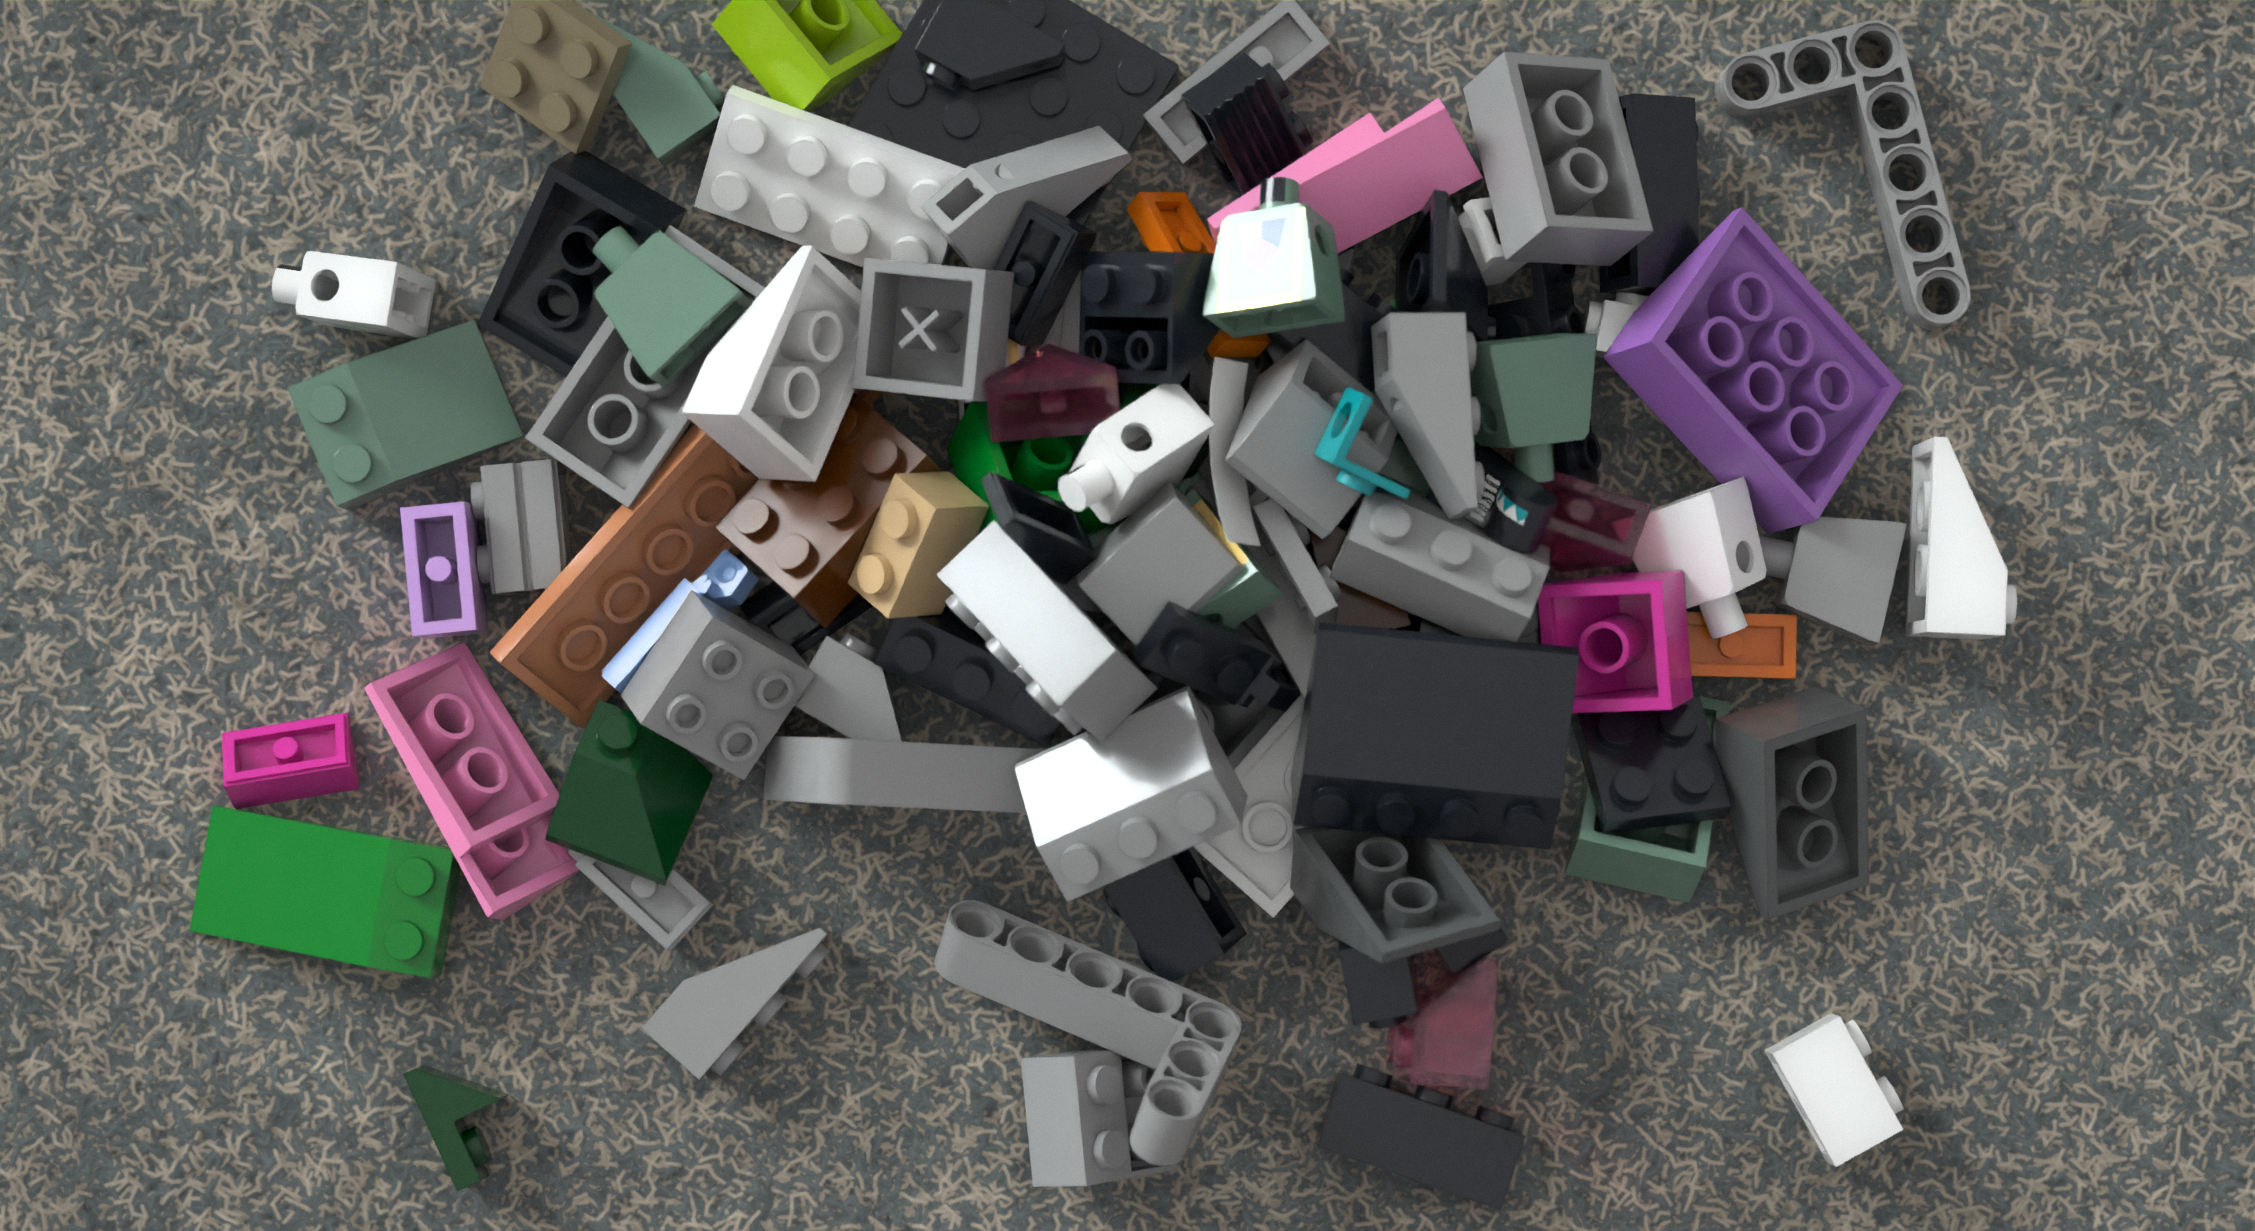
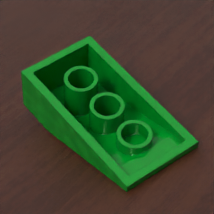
(327, 891)

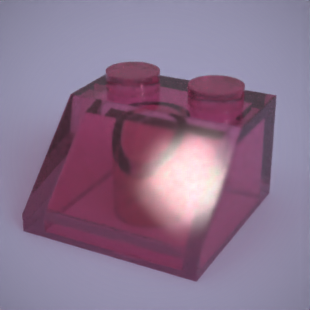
(1452, 1031)

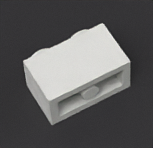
(1835, 1088)

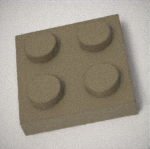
(556, 68)

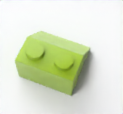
(807, 47)

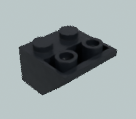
(1145, 313)

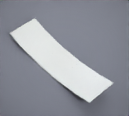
(1229, 485)

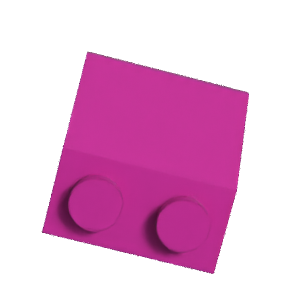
(1627, 637)

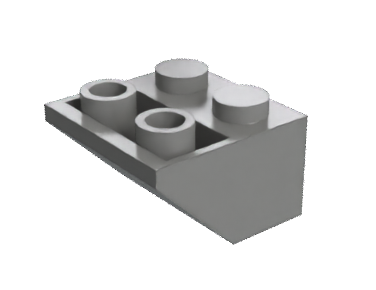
(1284, 427)
(1083, 1117)

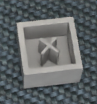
(931, 328)
(717, 685)

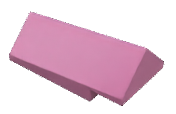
(1373, 177)
(475, 777)

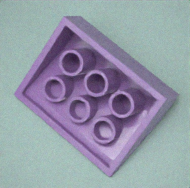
(1756, 373)

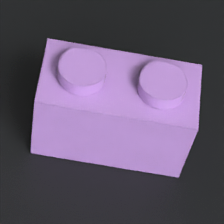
(443, 570)

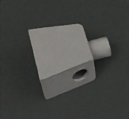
(1837, 573)

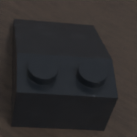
(550, 276)

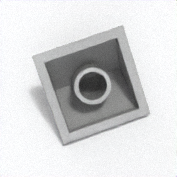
(1154, 559)

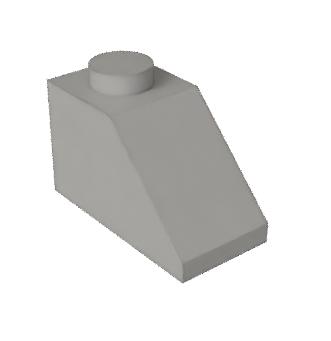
(851, 691)

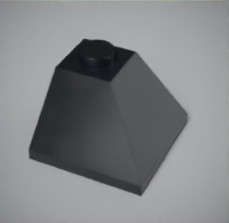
(1440, 271)

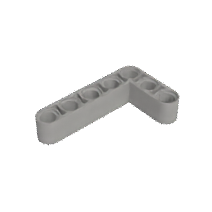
(1878, 147)
(894, 774)
(1105, 1003)

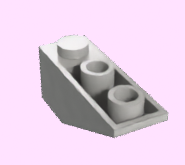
(988, 197)
(1425, 388)
(715, 1007)

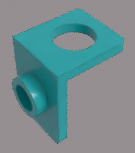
(1335, 446)

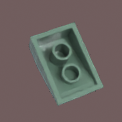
(405, 414)
(1648, 860)

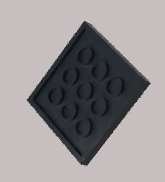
(1100, 82)

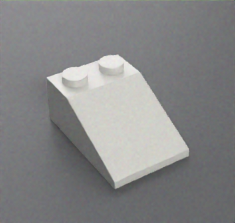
(783, 372)
(1953, 562)

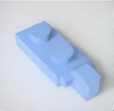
(723, 582)

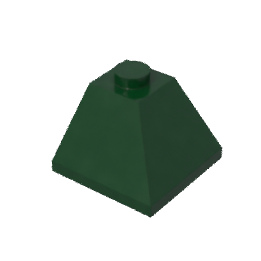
(628, 796)

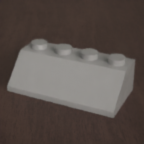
(612, 416)

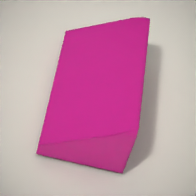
(289, 761)

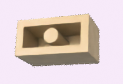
(913, 537)

